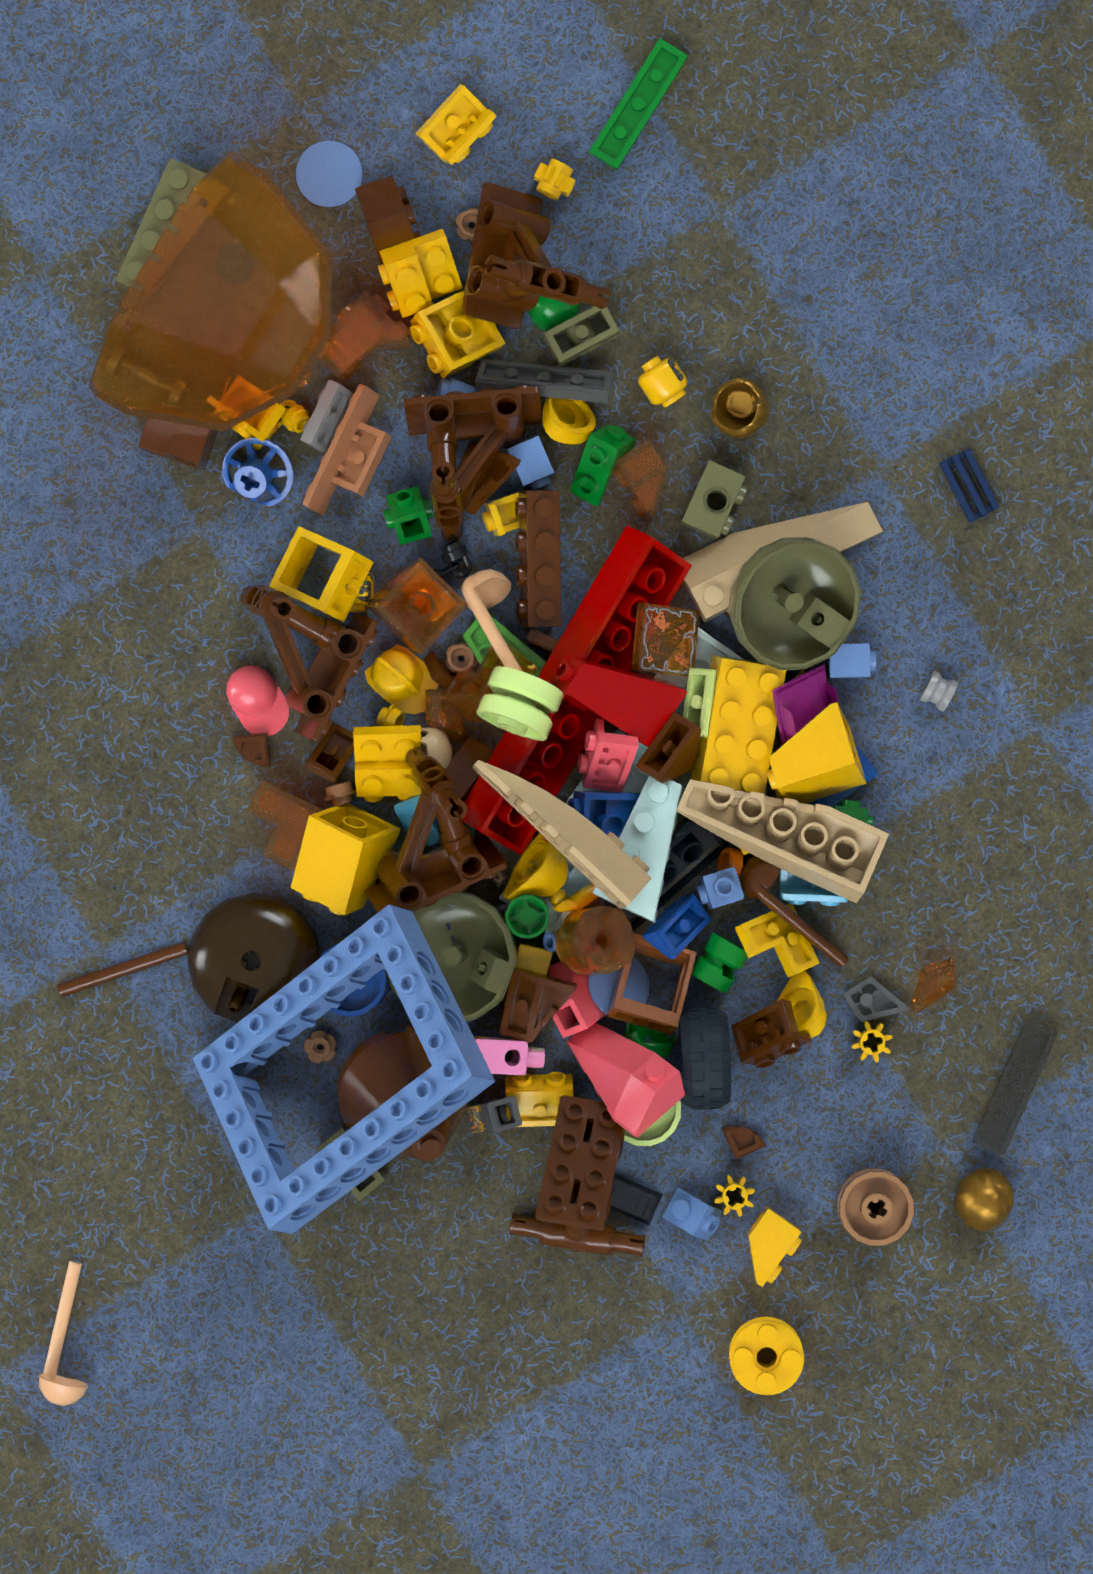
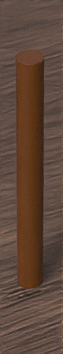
(122, 969)

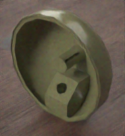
(794, 603)
(480, 958)

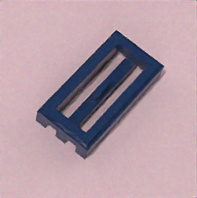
(956, 460)

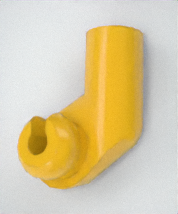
(577, 901)

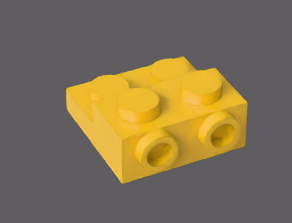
(419, 272)
(452, 338)
(382, 762)

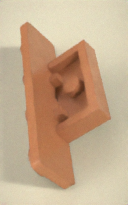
(351, 455)

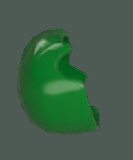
(550, 313)
(659, 1043)

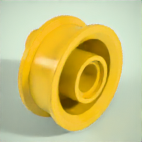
(773, 1376)

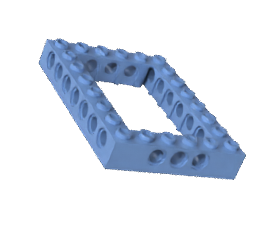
(457, 1075)

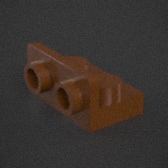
(768, 1035)

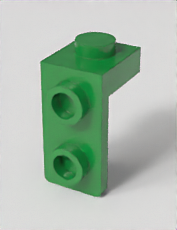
(599, 461)

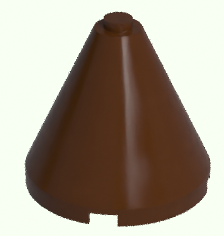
(381, 1070)

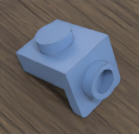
(719, 888)
(692, 1215)

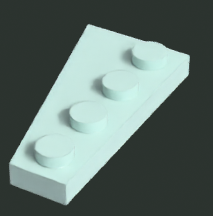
(649, 838)

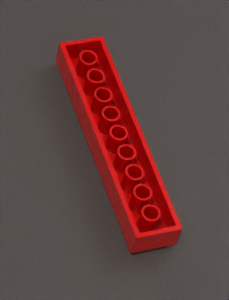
(599, 632)

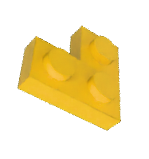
(771, 931)

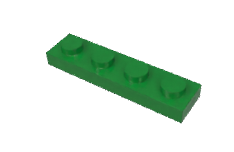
(638, 104)

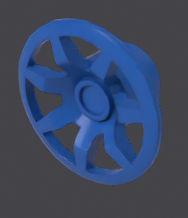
(255, 474)

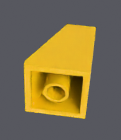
(817, 760)
(341, 856)

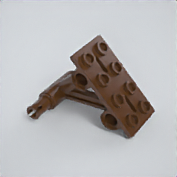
(509, 265)
(445, 419)
(331, 665)
(460, 861)
(579, 1184)

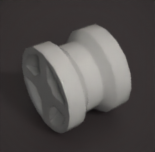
(938, 691)

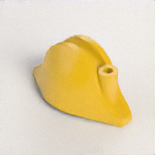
(538, 872)

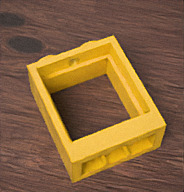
(335, 599)

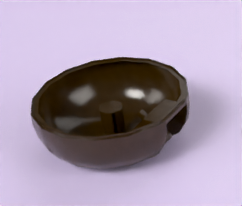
(249, 952)

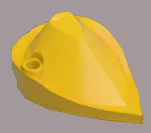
(568, 420)
(806, 1003)

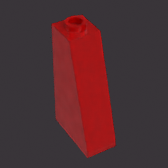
(623, 698)

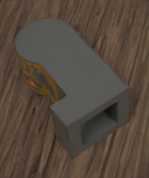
(491, 1115)

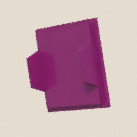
(802, 701)

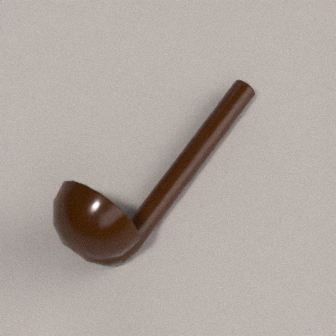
(756, 879)

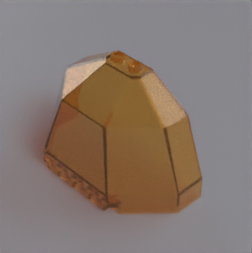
(226, 310)

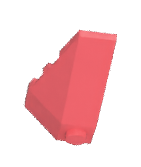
(627, 1077)

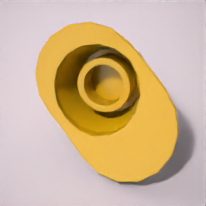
(401, 679)

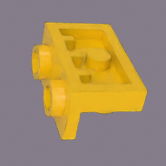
(538, 1096)

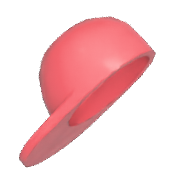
(257, 700)

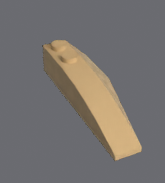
(719, 563)
(573, 835)
(791, 835)

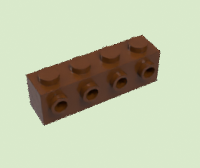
(538, 558)

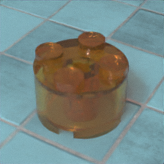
(595, 941)

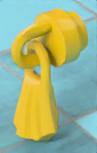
(293, 419)

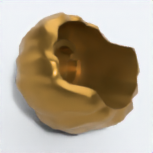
(740, 408)
(984, 1199)

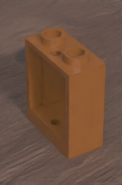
(647, 1015)

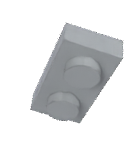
(326, 416)

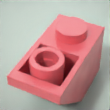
(579, 1010)

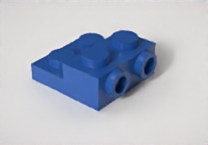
(605, 809)

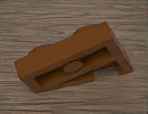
(490, 479)
(532, 1003)

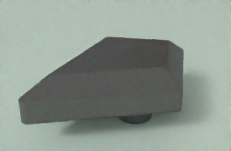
(872, 1000)

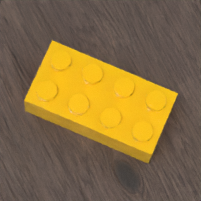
(739, 726)

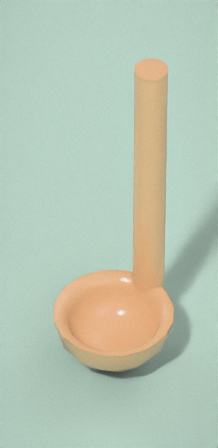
(483, 592)
(56, 1388)

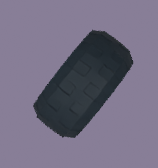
(705, 1058)

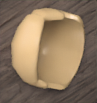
(436, 745)

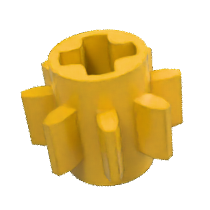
(554, 179)
(879, 1046)
(736, 1205)

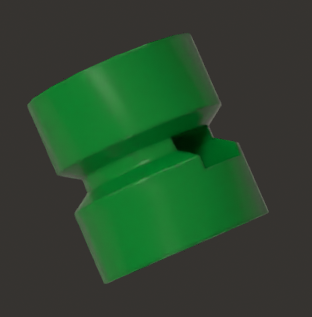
(527, 916)
(719, 962)

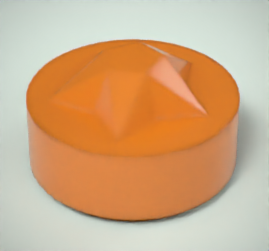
(730, 858)

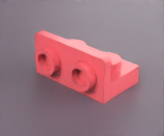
(606, 759)

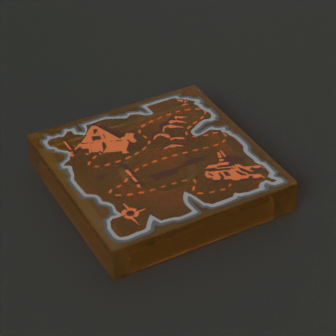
(665, 639)

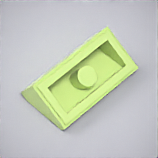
(700, 697)

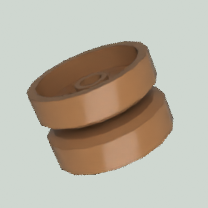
(877, 1226)

